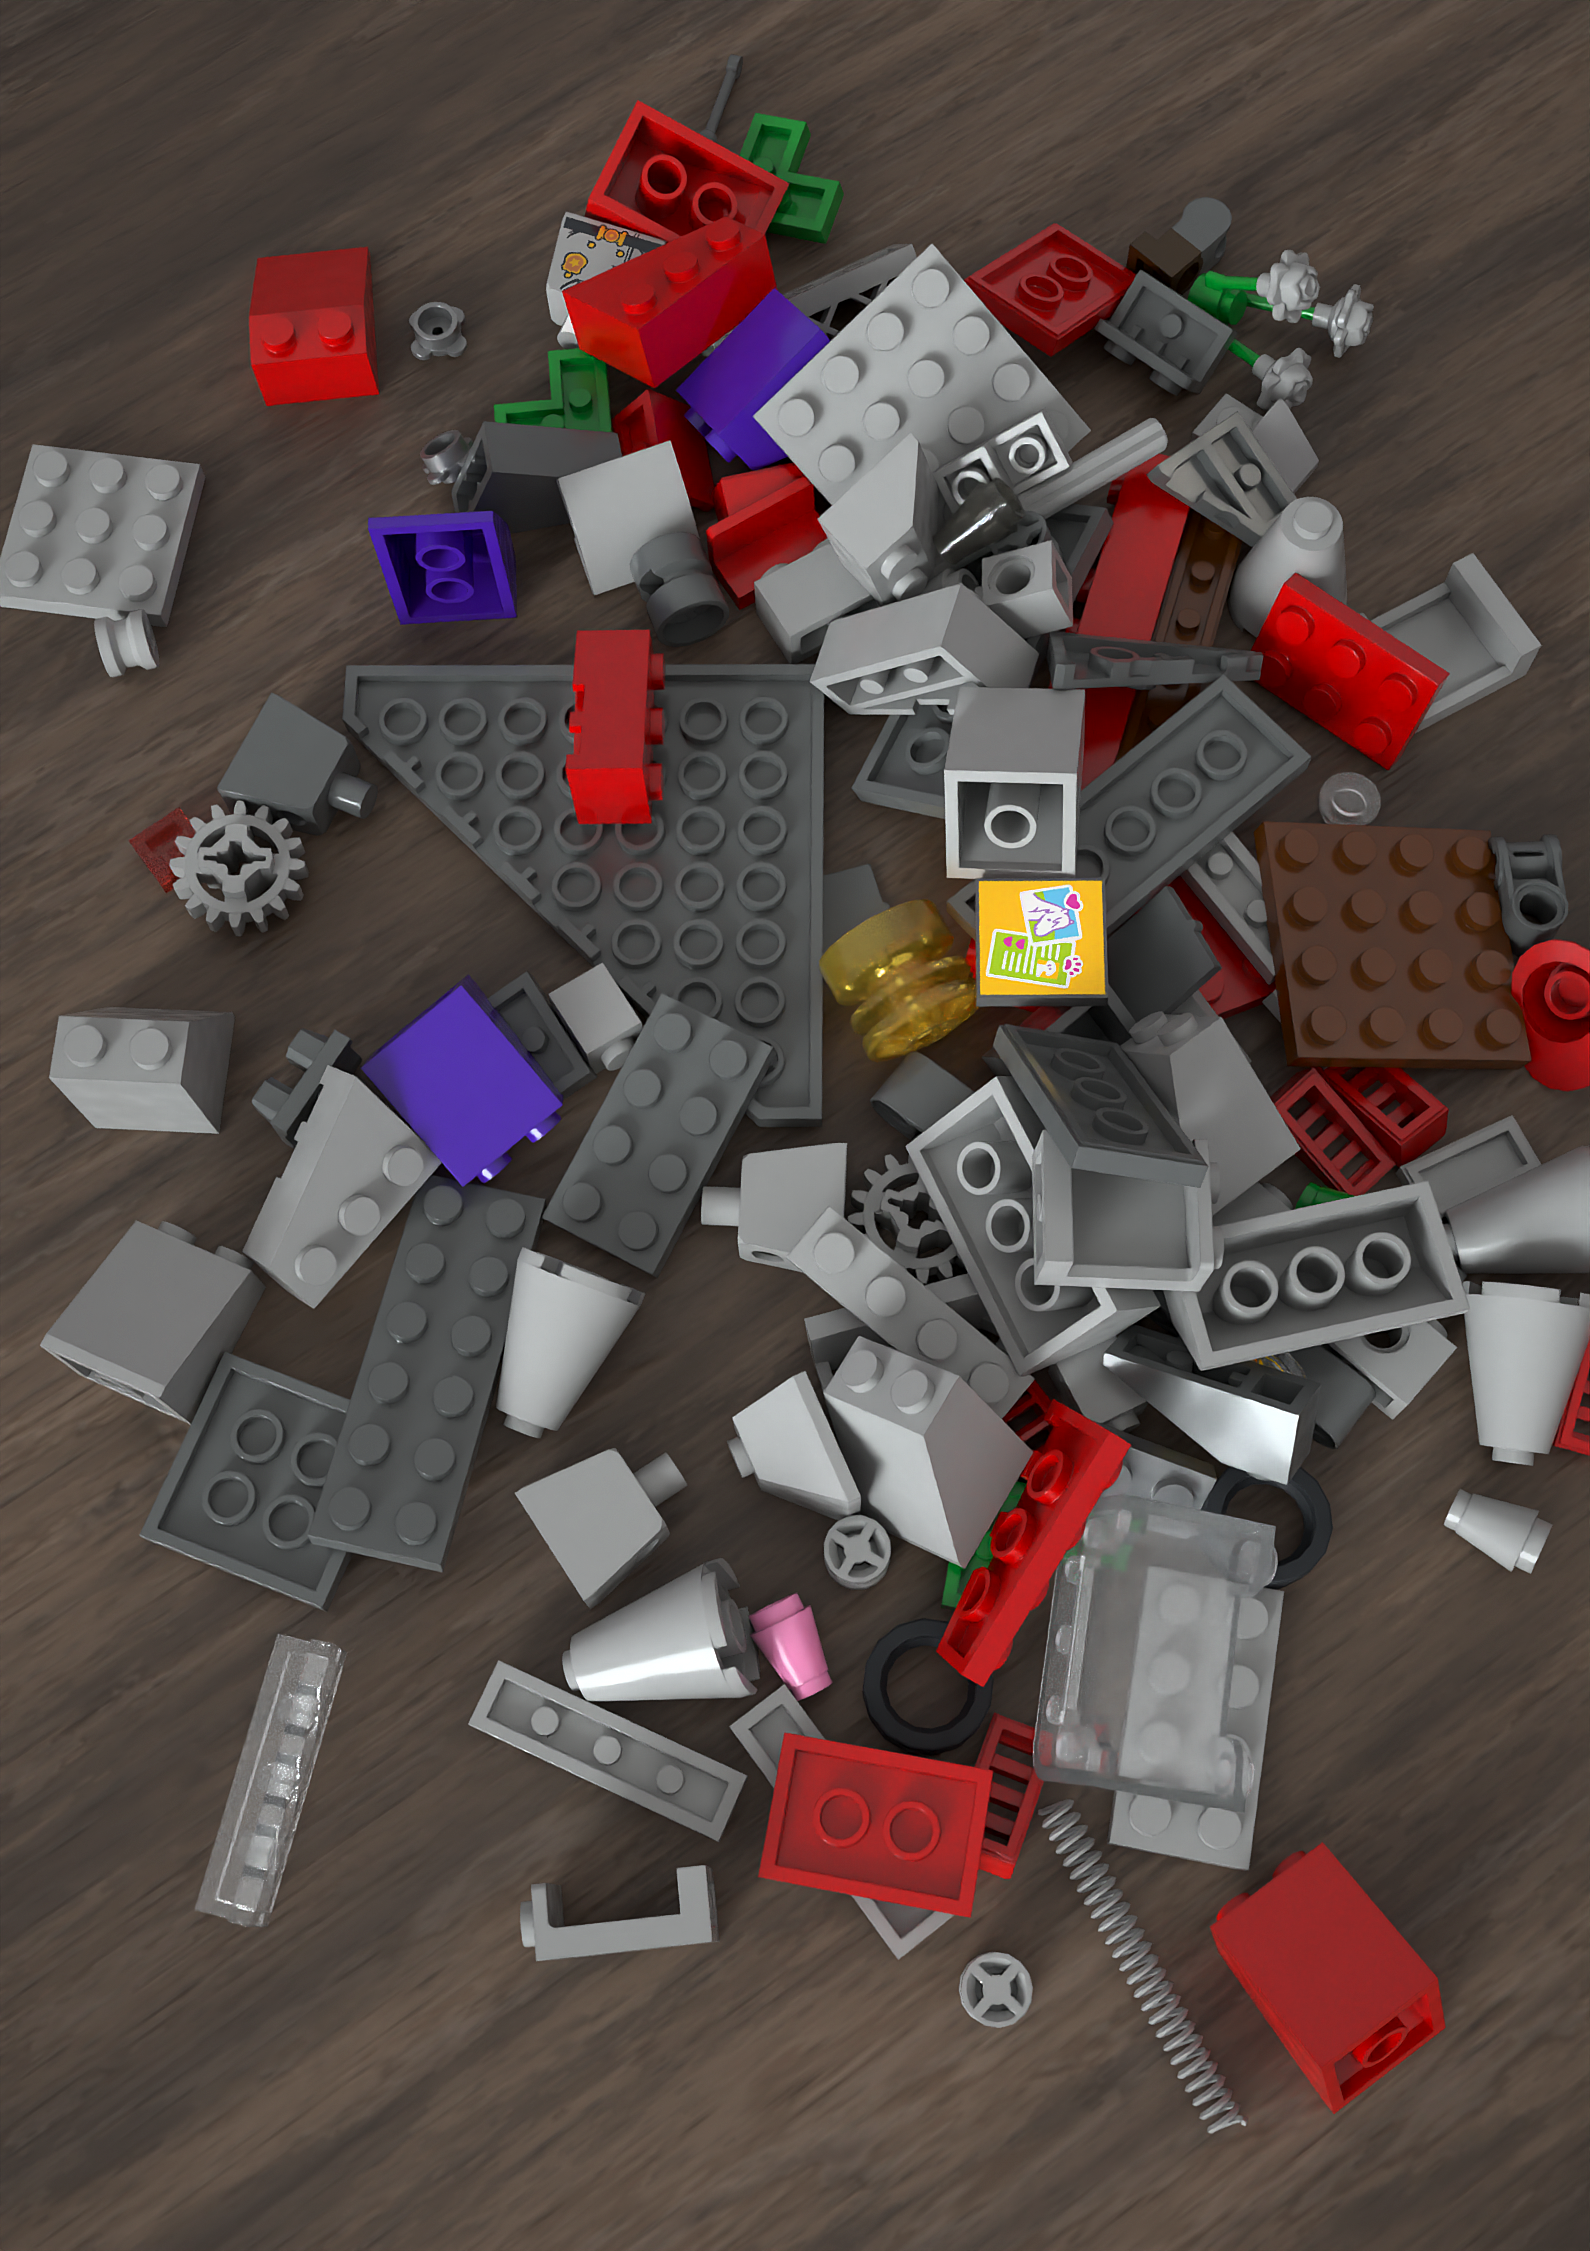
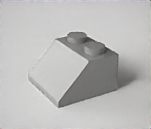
(888, 524)

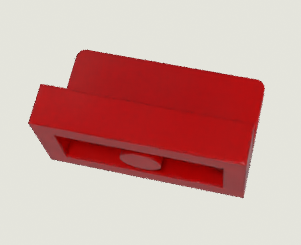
(657, 419)
(763, 535)

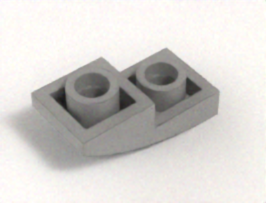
(1018, 456)

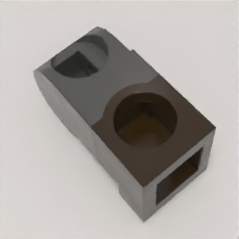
(1186, 248)

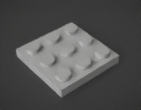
(99, 534)

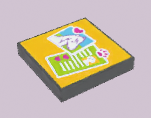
(1041, 942)

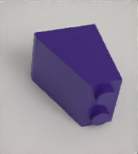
(746, 374)
(465, 1083)

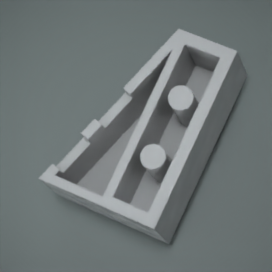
(920, 654)
(339, 1188)

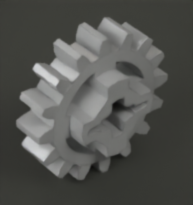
(217, 853)
(893, 1212)

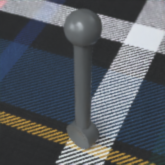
(733, 72)

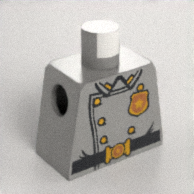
(583, 251)

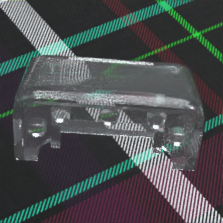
(1148, 1653)

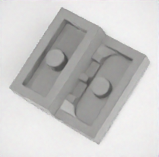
(622, 508)

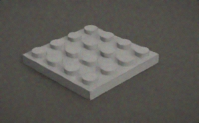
(912, 363)

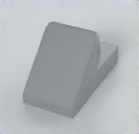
(1275, 432)

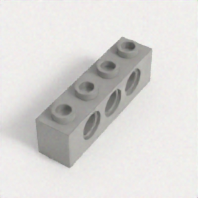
(1393, 1372)

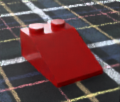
(676, 181)
(313, 326)

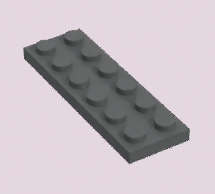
(912, 750)
(1173, 799)
(427, 1376)

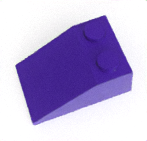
(447, 566)

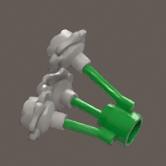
(1288, 295)

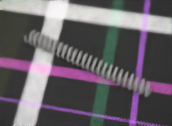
(1139, 1959)

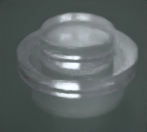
(1349, 800)

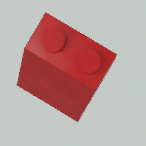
(1329, 1974)

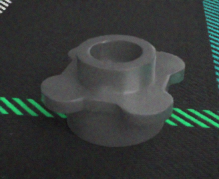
(433, 319)
(445, 456)

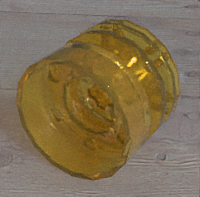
(900, 980)

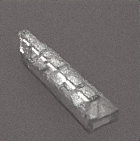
(271, 1781)

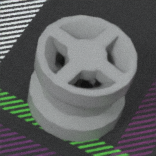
(126, 643)
(862, 1541)
(1004, 1995)

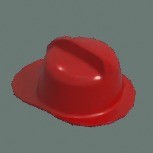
(1554, 996)

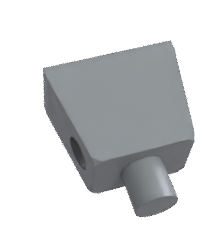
(779, 1199)
(602, 1517)

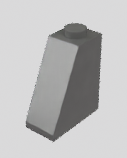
(517, 467)

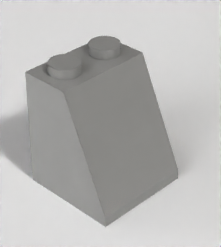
(1014, 783)
(145, 1067)
(1212, 1096)
(157, 1318)
(922, 1449)

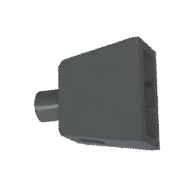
(296, 770)

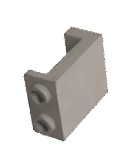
(1467, 632)
(1122, 1228)
(696, 1924)

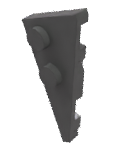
(1104, 661)

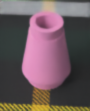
(792, 1645)

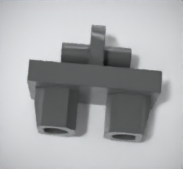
(311, 1053)

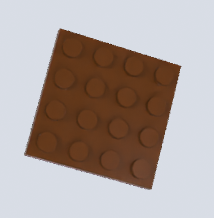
(1389, 947)

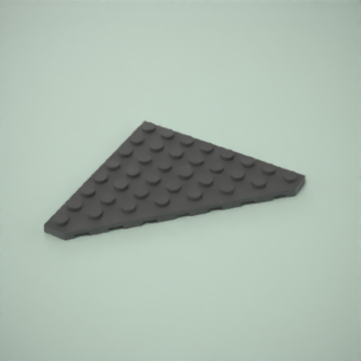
(697, 905)

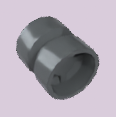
(679, 589)

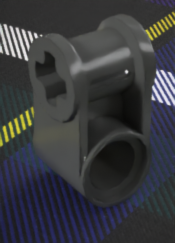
(1529, 883)

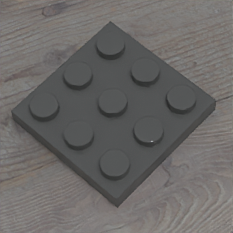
(253, 1482)

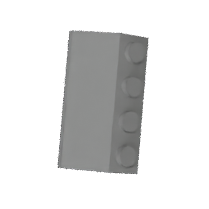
(982, 1187)
(1322, 1277)

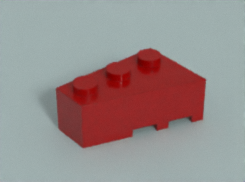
(672, 300)
(616, 727)

